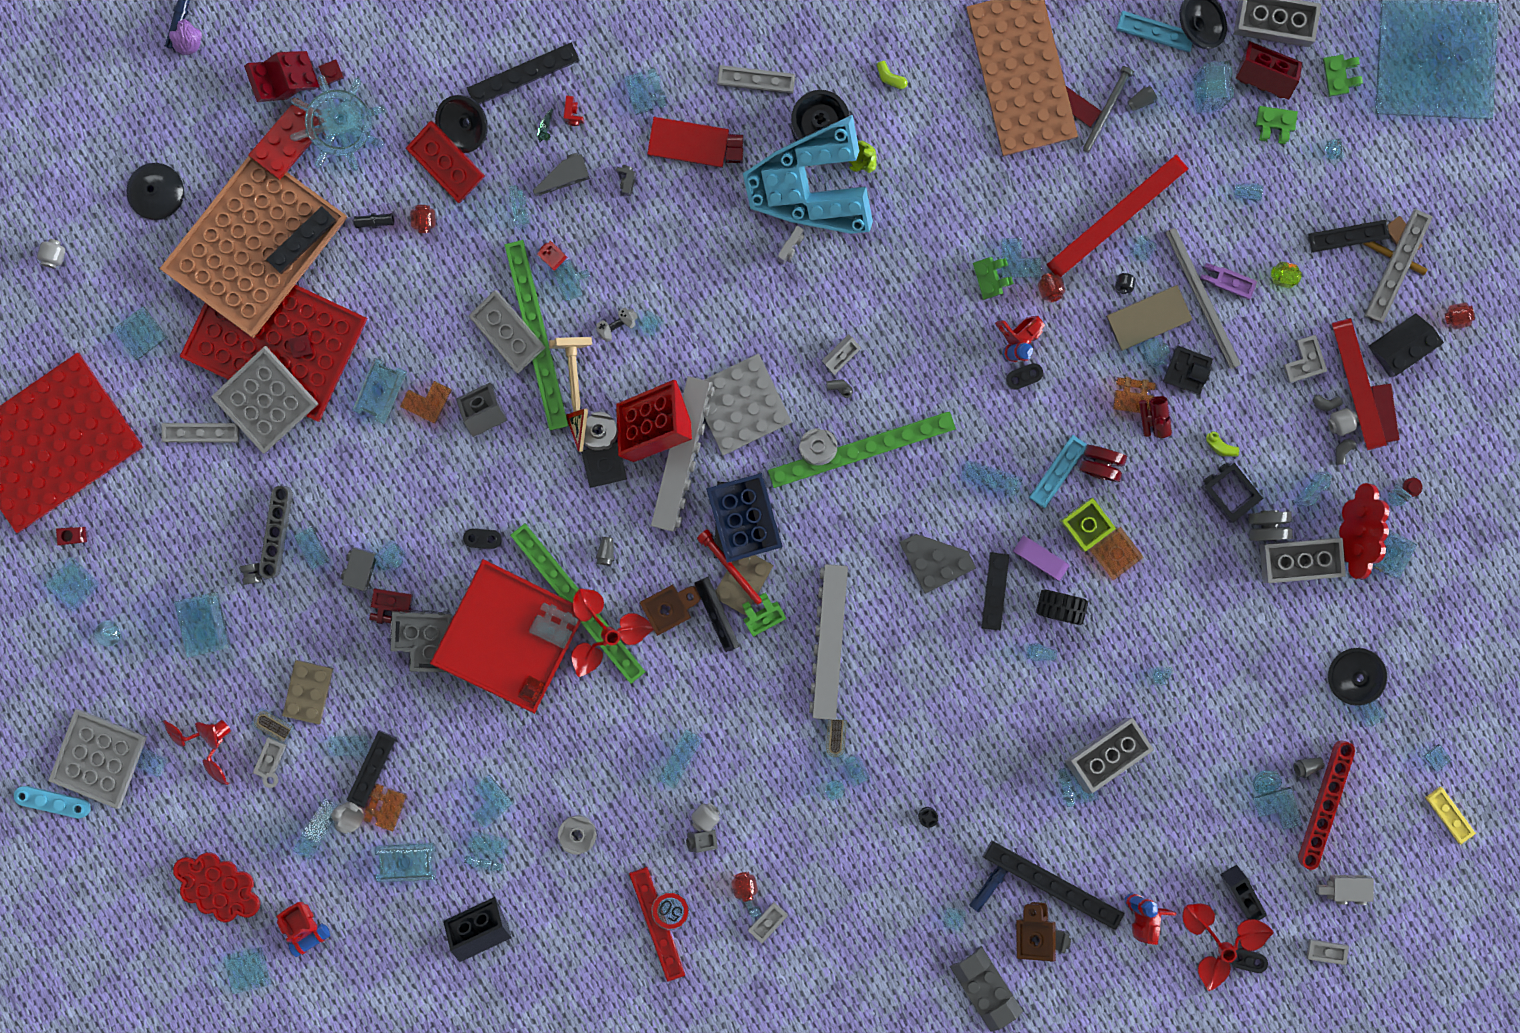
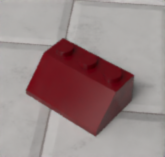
(1269, 70)

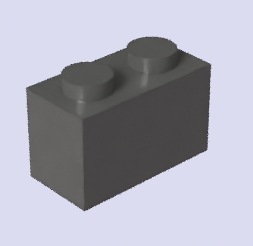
(359, 568)

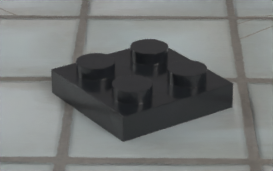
(603, 466)

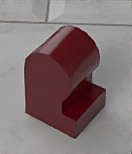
(734, 148)
(71, 535)

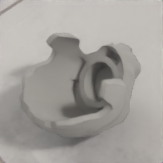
(347, 817)

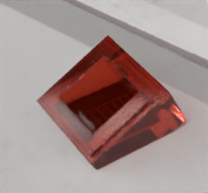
(531, 690)

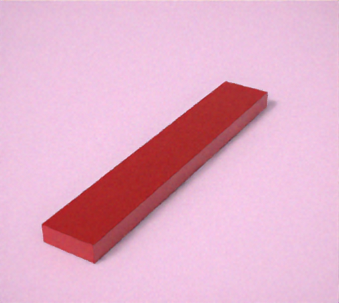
(661, 937)

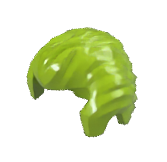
(868, 155)

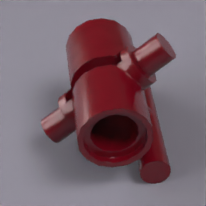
(1156, 417)

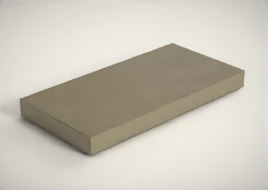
(1149, 317)

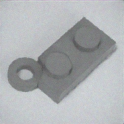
(269, 761)

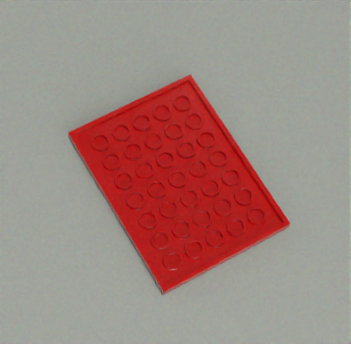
(332, 330)
(58, 441)

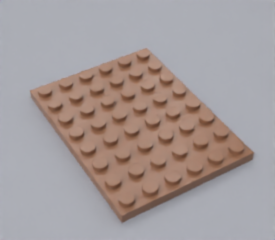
(229, 244)

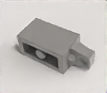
(1348, 888)

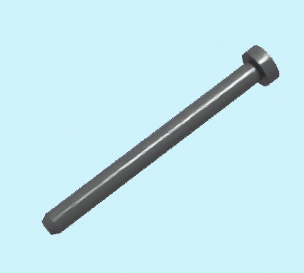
(1126, 72)

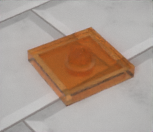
(1116, 553)

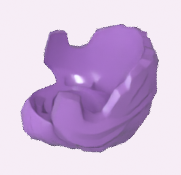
(186, 38)

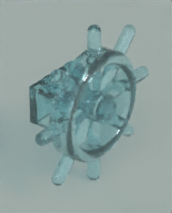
(338, 122)

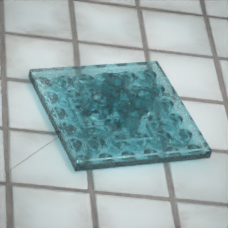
(1410, 84)

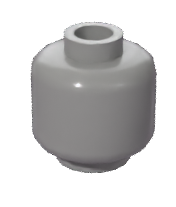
(51, 253)
(1343, 422)
(705, 817)

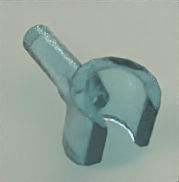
(753, 911)

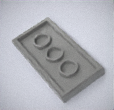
(506, 331)

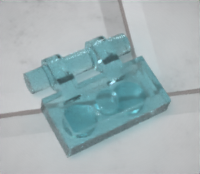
(639, 93)
(551, 631)
(1083, 797)
(486, 844)

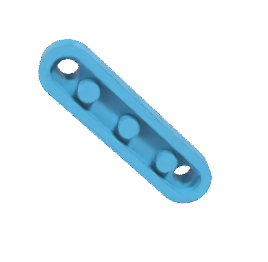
(51, 802)

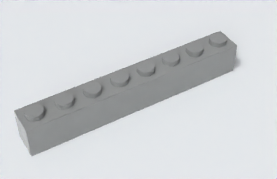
(681, 457)
(830, 641)

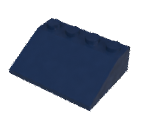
(744, 517)

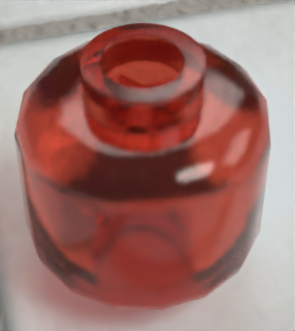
(422, 218)
(1051, 287)
(1460, 315)
(744, 886)

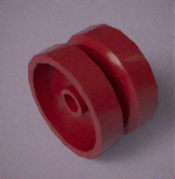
(1102, 464)

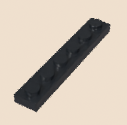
(523, 74)

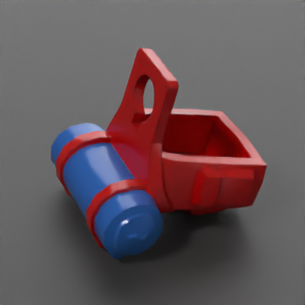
(1020, 338)
(1147, 918)
(301, 929)

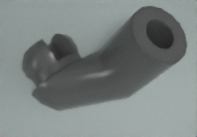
(1326, 405)
(1342, 449)

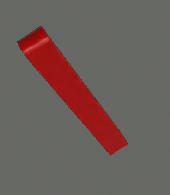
(1117, 216)

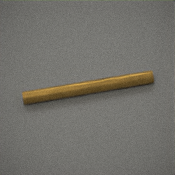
(1388, 253)

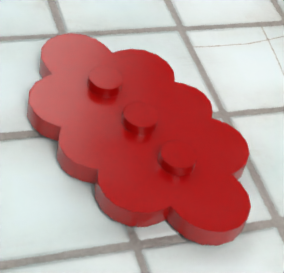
(1364, 530)
(216, 887)

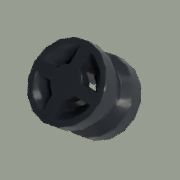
(928, 820)

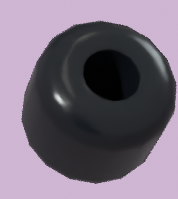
(1125, 283)

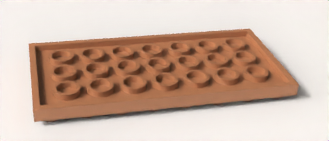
(1021, 74)

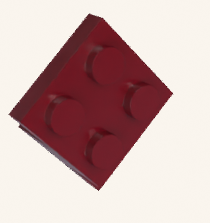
(281, 76)

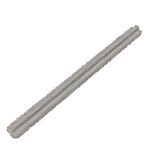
(1202, 298)

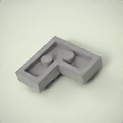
(788, 250)
(1310, 363)

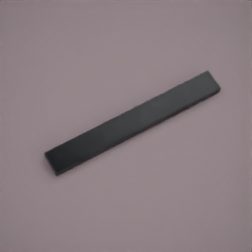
(1053, 885)

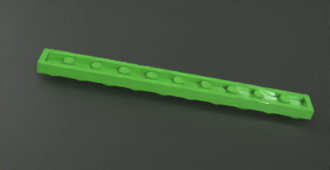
(533, 318)
(865, 448)
(566, 589)

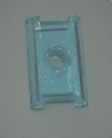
(391, 383)
(391, 862)

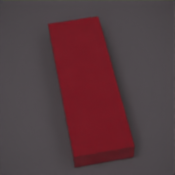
(1082, 108)
(1386, 410)

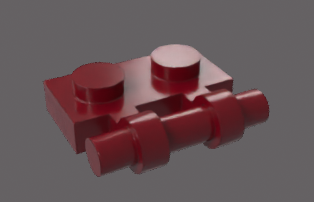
(388, 600)

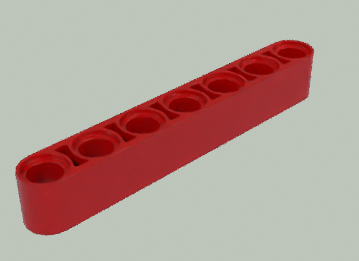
(1359, 384)
(1329, 813)

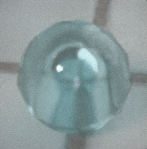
(107, 633)

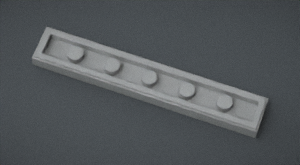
(1398, 265)

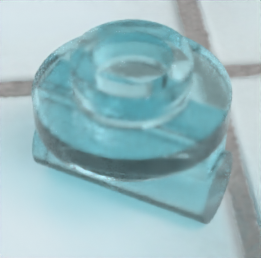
(1334, 149)
(1398, 496)
(1161, 677)
(834, 790)

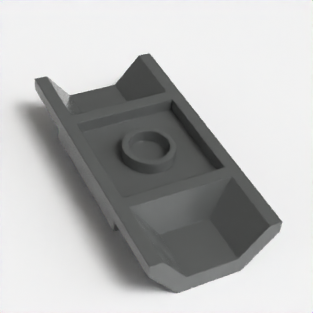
(987, 990)

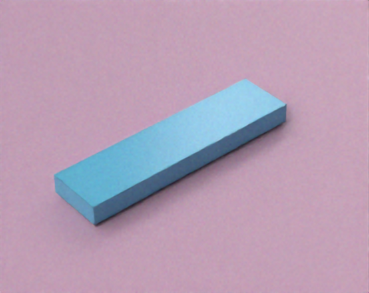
(1153, 31)
(1058, 471)

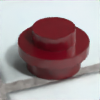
(1413, 486)

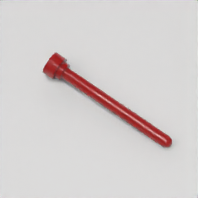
(706, 539)

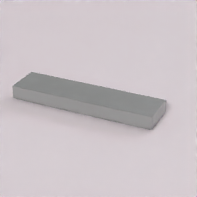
(756, 79)
(200, 432)

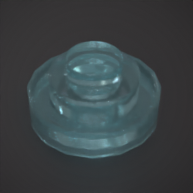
(1267, 782)

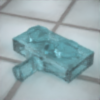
(570, 280)

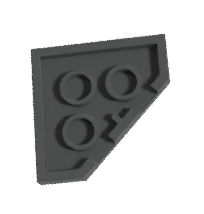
(935, 561)

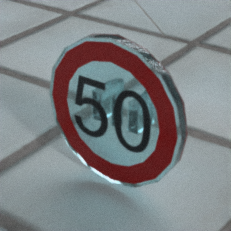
(670, 910)

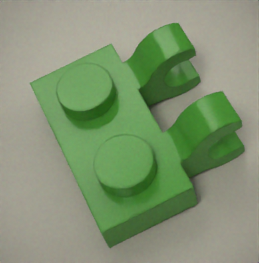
(1336, 75)
(1275, 118)
(988, 278)
(765, 618)

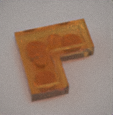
(428, 407)

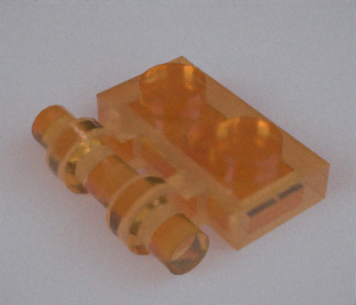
(1128, 400)
(390, 810)

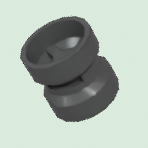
(251, 578)

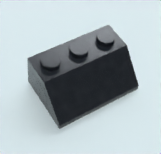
(1405, 345)
(476, 929)

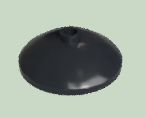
(1203, 22)
(452, 118)
(167, 191)
(1345, 671)

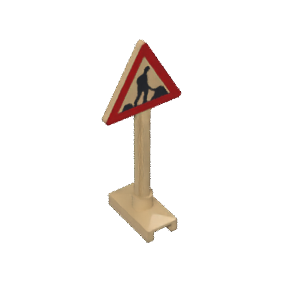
(578, 418)

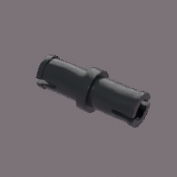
(374, 220)

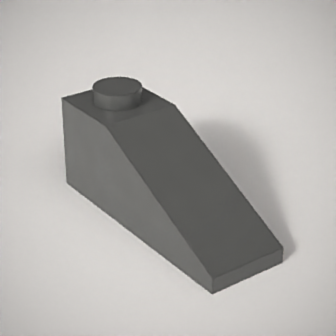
(565, 174)

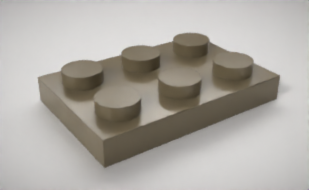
(754, 571)
(307, 692)

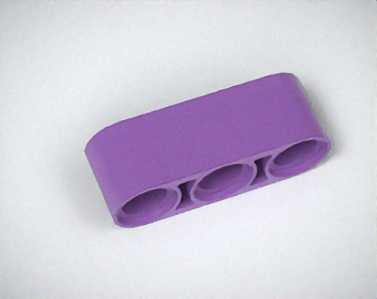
(1041, 558)

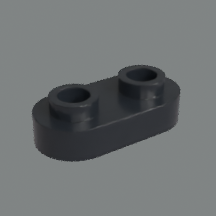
(1024, 377)
(482, 537)
(1247, 961)

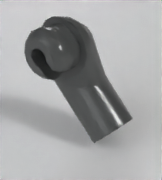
(840, 385)

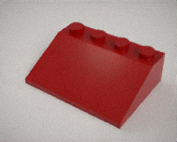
(652, 422)

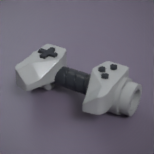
(625, 317)

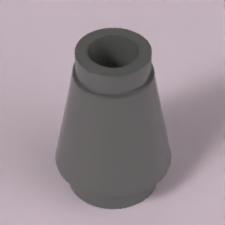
(1143, 98)
(605, 552)
(1306, 767)

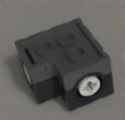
(419, 635)

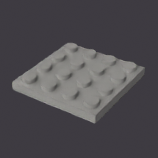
(264, 400)
(744, 405)
(97, 758)

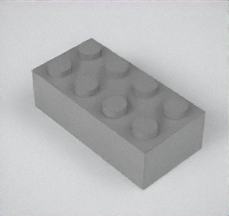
(1278, 20)
(1302, 560)
(1109, 755)

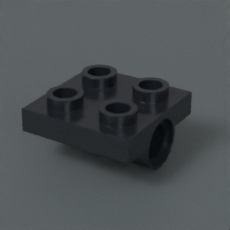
(1188, 370)

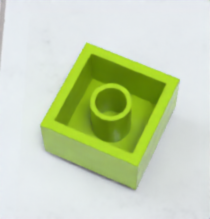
(1087, 524)

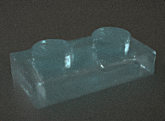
(312, 548)

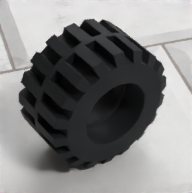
(1062, 607)

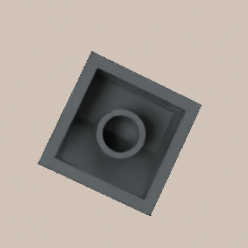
(481, 410)

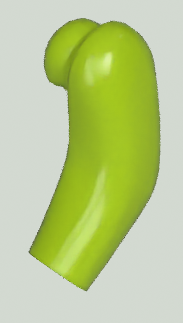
(889, 78)
(1220, 447)

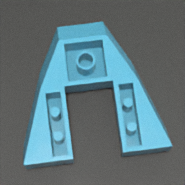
(782, 189)

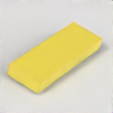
(1450, 815)

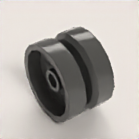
(1270, 525)

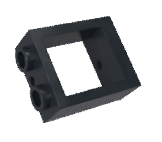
(1244, 507)

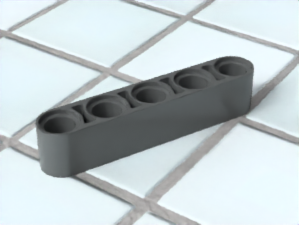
(269, 538)

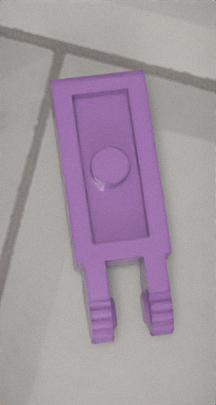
(1230, 281)

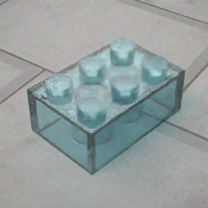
(1212, 86)
(202, 624)

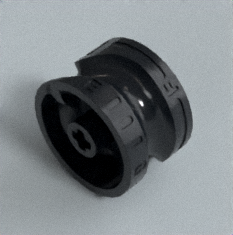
(813, 107)

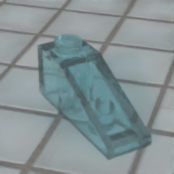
(991, 478)
(316, 830)

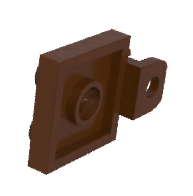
(678, 606)
(1035, 923)

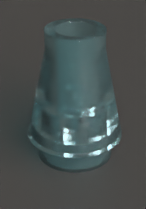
(1249, 191)
(1039, 652)

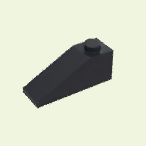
(1243, 893)

